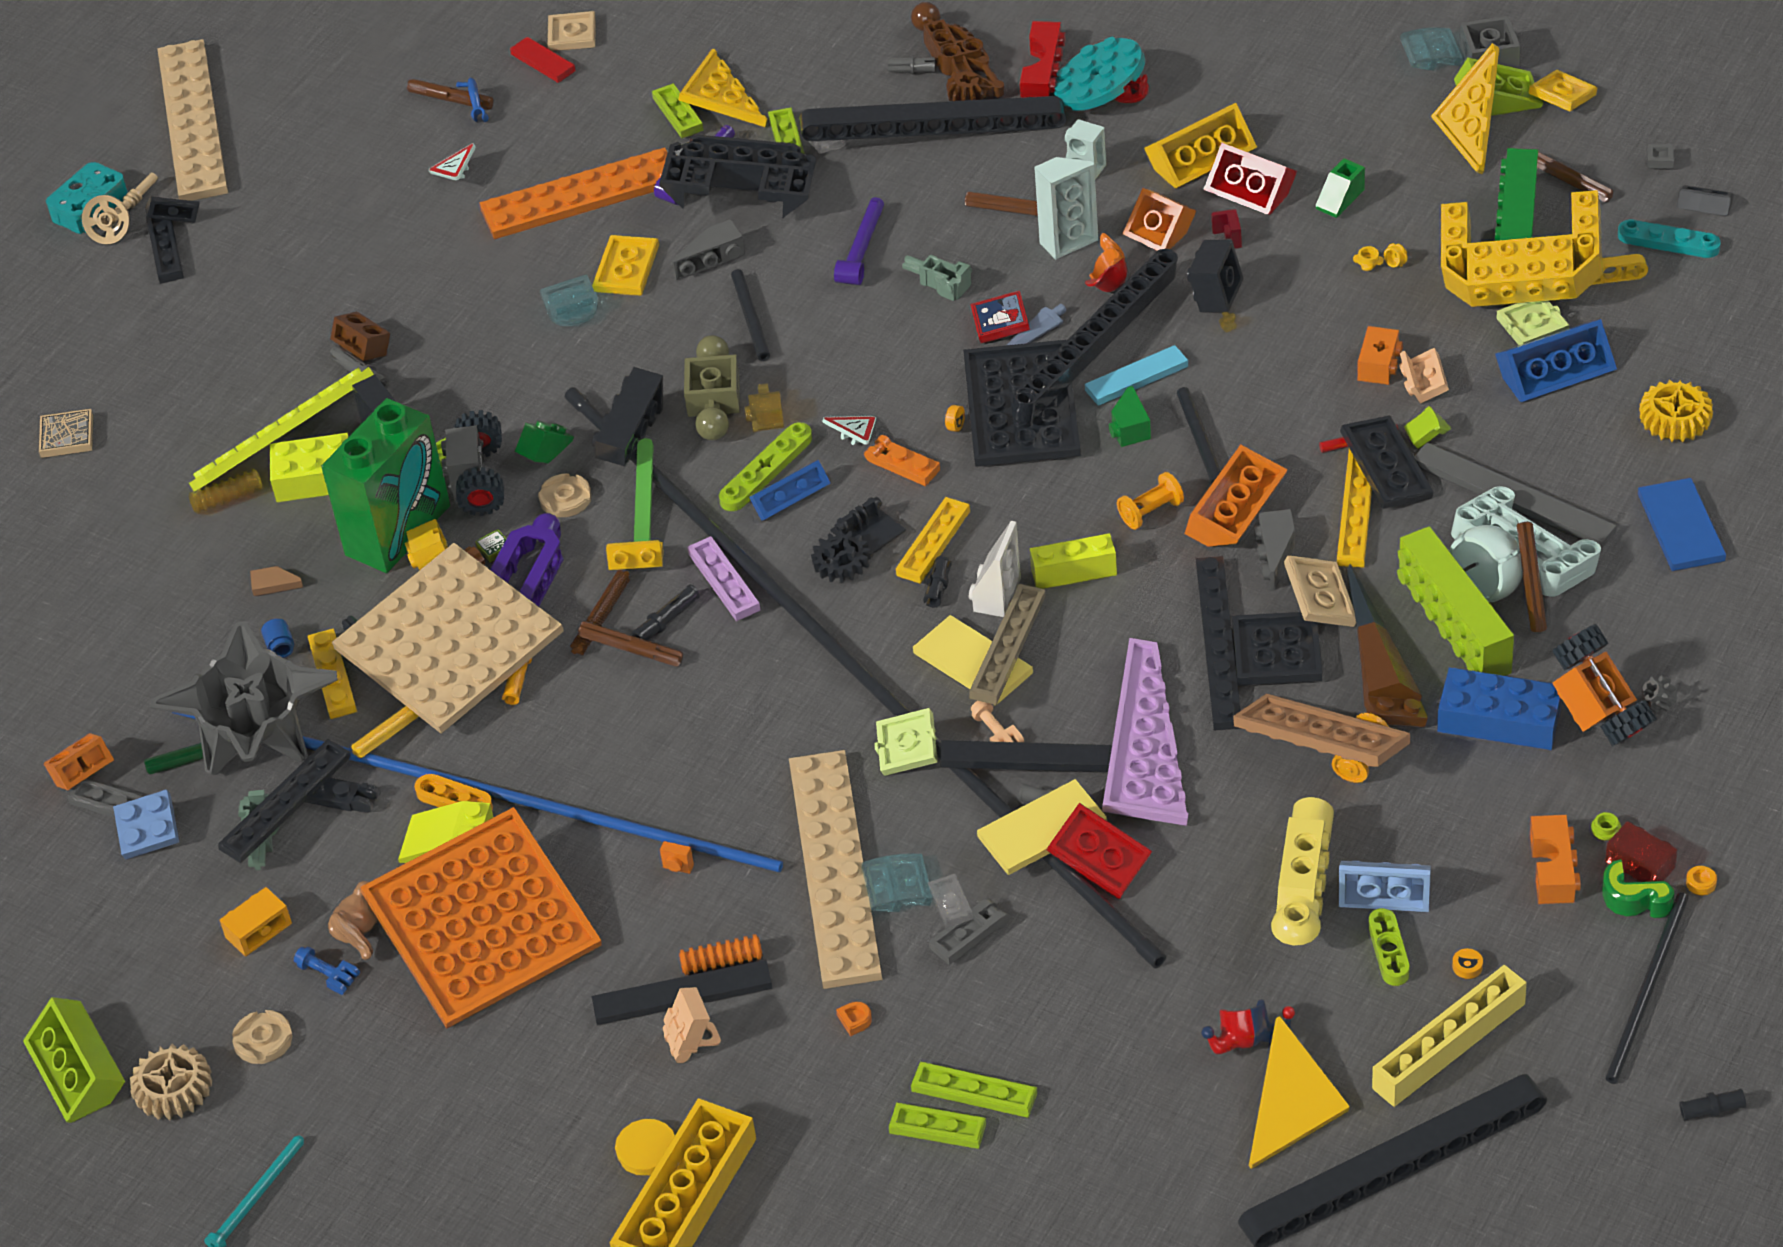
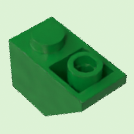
(1341, 188)
(543, 441)

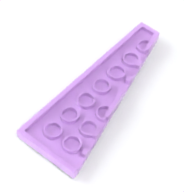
(1143, 758)

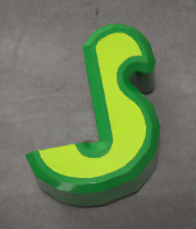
(1635, 897)

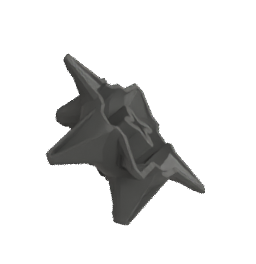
(246, 700)

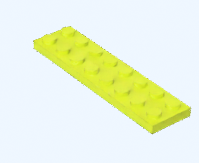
(276, 430)

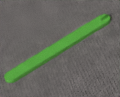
(643, 496)

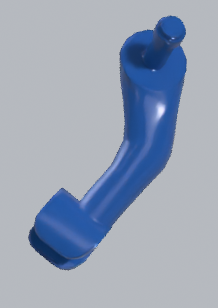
(474, 97)

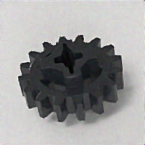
(840, 556)

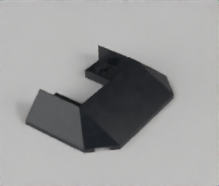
(768, 167)

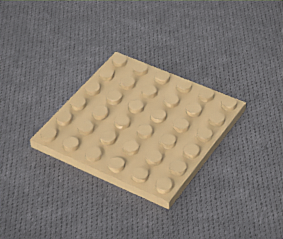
(447, 637)

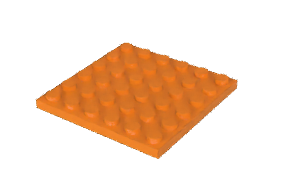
(480, 917)

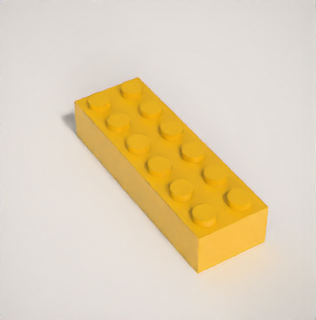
(688, 1179)

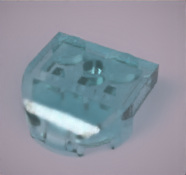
(570, 301)

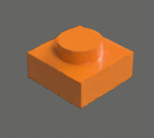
(676, 857)

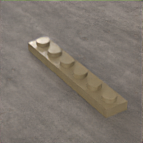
(1007, 644)

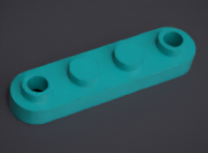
(1669, 238)

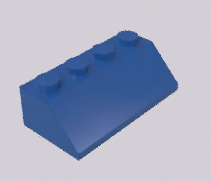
(1556, 360)

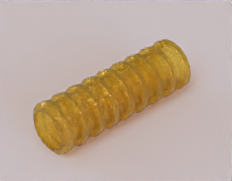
(225, 491)

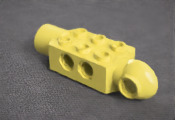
(1301, 872)

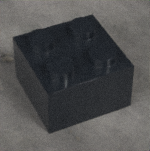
(1215, 276)

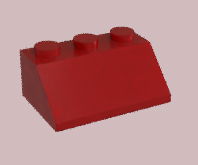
(1249, 179)

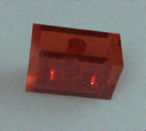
(1641, 853)

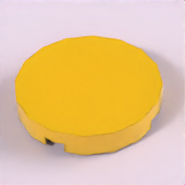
(643, 1145)

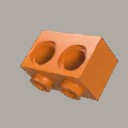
(78, 761)

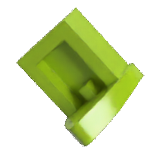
(1426, 427)

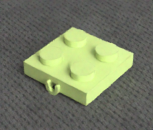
(1531, 320)
(906, 742)

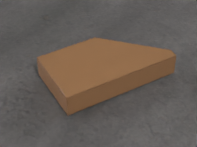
(273, 580)

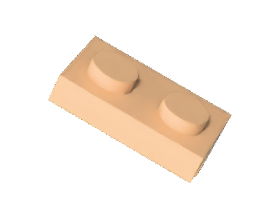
(1424, 375)

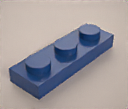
(789, 490)

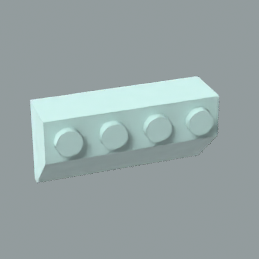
(1066, 205)

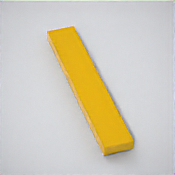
(1354, 516)

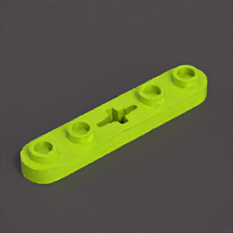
(754, 478)

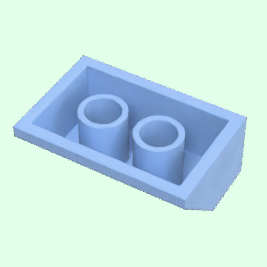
(1384, 886)

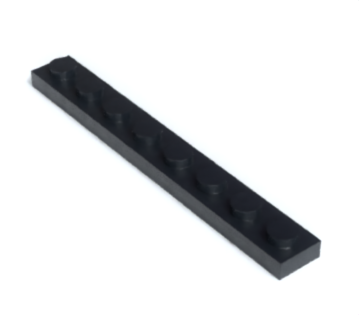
(1218, 642)

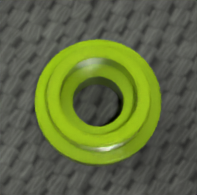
(1605, 826)

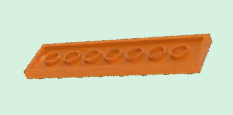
(573, 194)

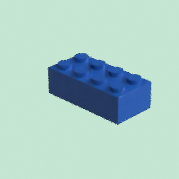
(1499, 708)

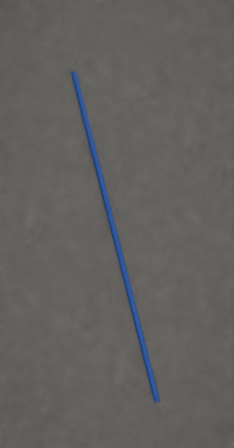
(564, 810)

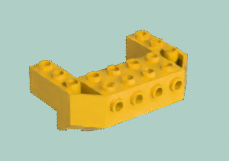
(1522, 267)

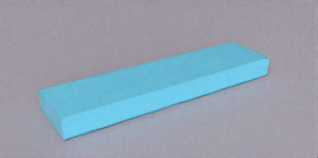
(1136, 375)

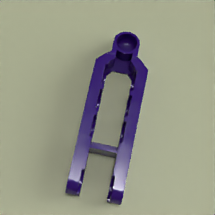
(520, 541)

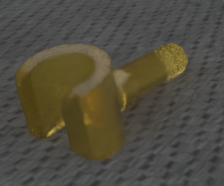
(1227, 321)

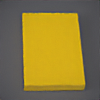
(625, 265)

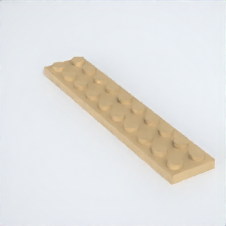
(192, 121)
(834, 870)

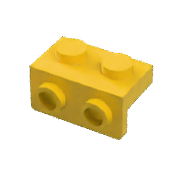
(635, 555)

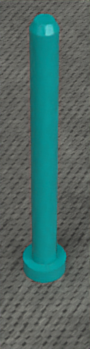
(218, 1239)

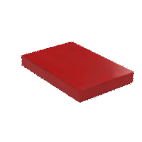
(1099, 850)

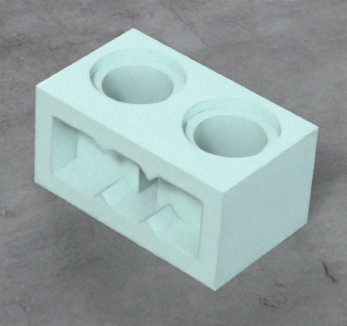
(1087, 143)

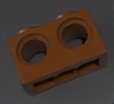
(360, 336)

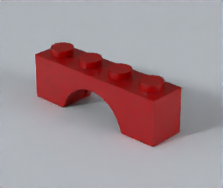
(1046, 44)

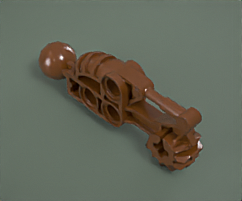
(957, 56)

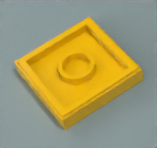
(1563, 90)

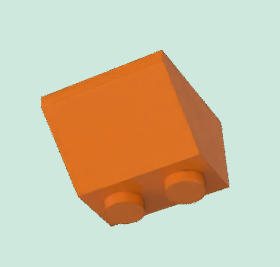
(1158, 220)

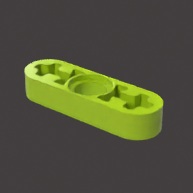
(1386, 957)

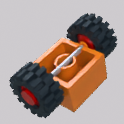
(1597, 688)

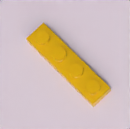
(932, 540)
(338, 694)

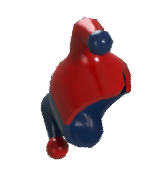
(1244, 1028)

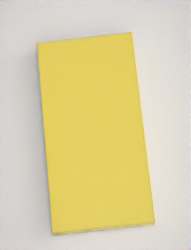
(960, 653)
(1028, 831)

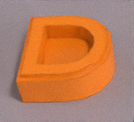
(855, 1017)

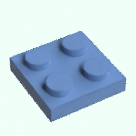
(146, 824)

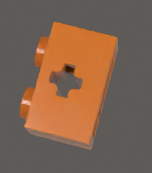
(1378, 355)

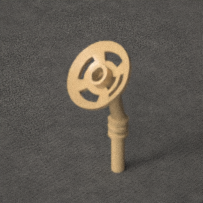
(111, 215)

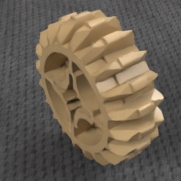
(170, 1081)

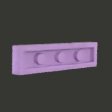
(723, 578)

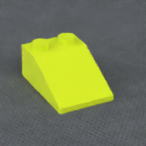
(440, 825)

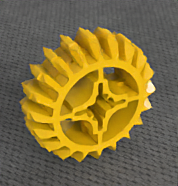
(1692, 413)

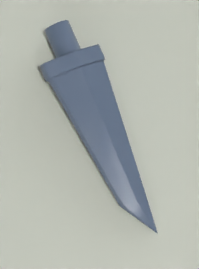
(1040, 325)

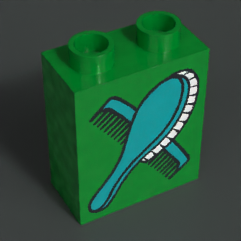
(385, 484)

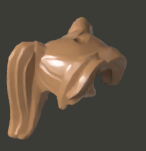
(352, 921)

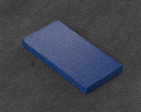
(1681, 524)

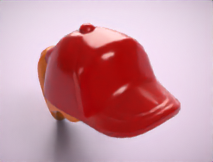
(1110, 267)

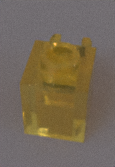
(764, 409)

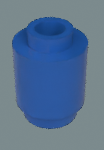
(278, 637)

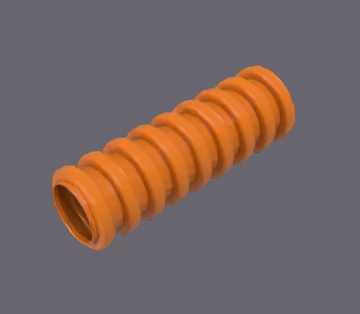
(720, 954)

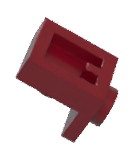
(1227, 223)

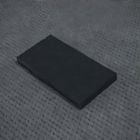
(1386, 462)

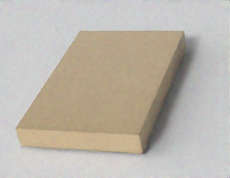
(1320, 591)

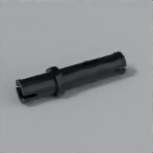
(657, 621)

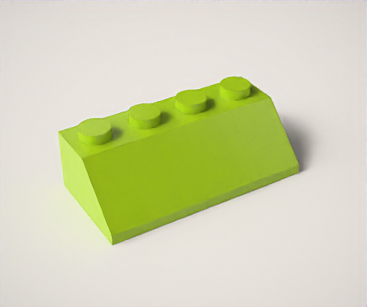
(73, 1059)

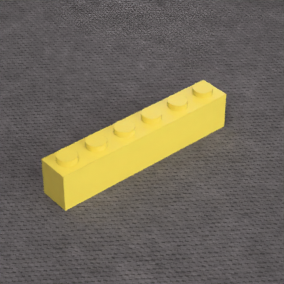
(1449, 1035)

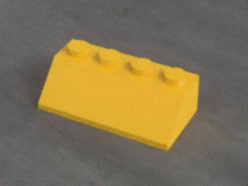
(1195, 147)

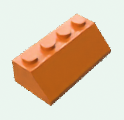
(1234, 498)

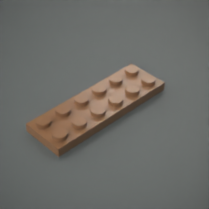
(1322, 730)

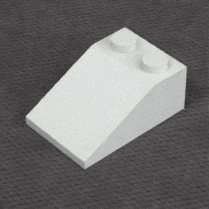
(998, 575)

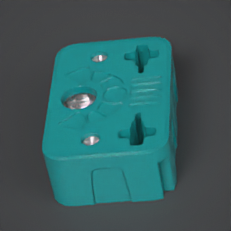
(90, 181)

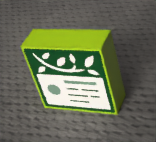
(491, 545)

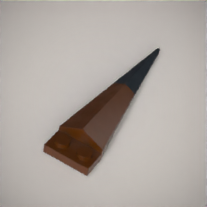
(1386, 679)

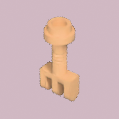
(983, 711)

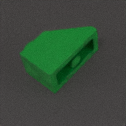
(1129, 420)

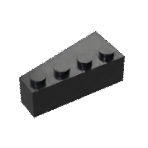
(630, 416)

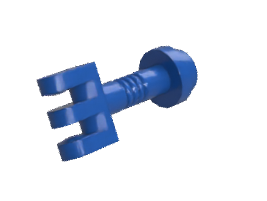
(337, 976)

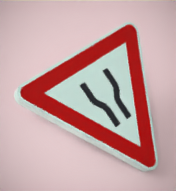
(455, 164)
(856, 427)

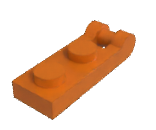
(902, 461)

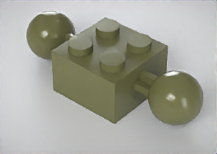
(712, 387)

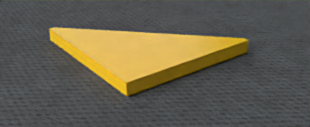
(720, 92)
(1468, 109)
(1293, 1099)

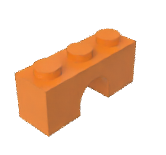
(1556, 878)

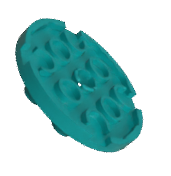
(1099, 73)

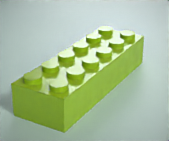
(1454, 603)

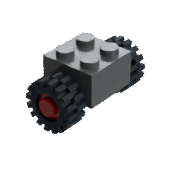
(465, 463)

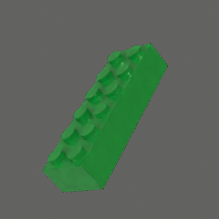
(1517, 194)

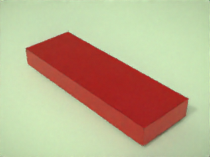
(542, 59)

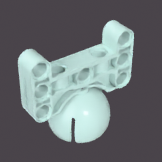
(1489, 537)

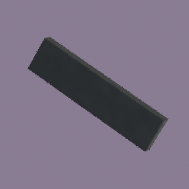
(165, 250)

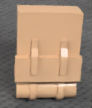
(686, 1025)

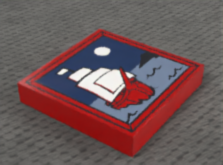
(1000, 317)

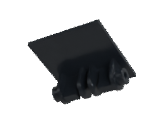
(871, 524)

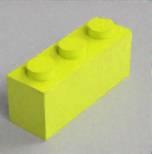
(1073, 561)

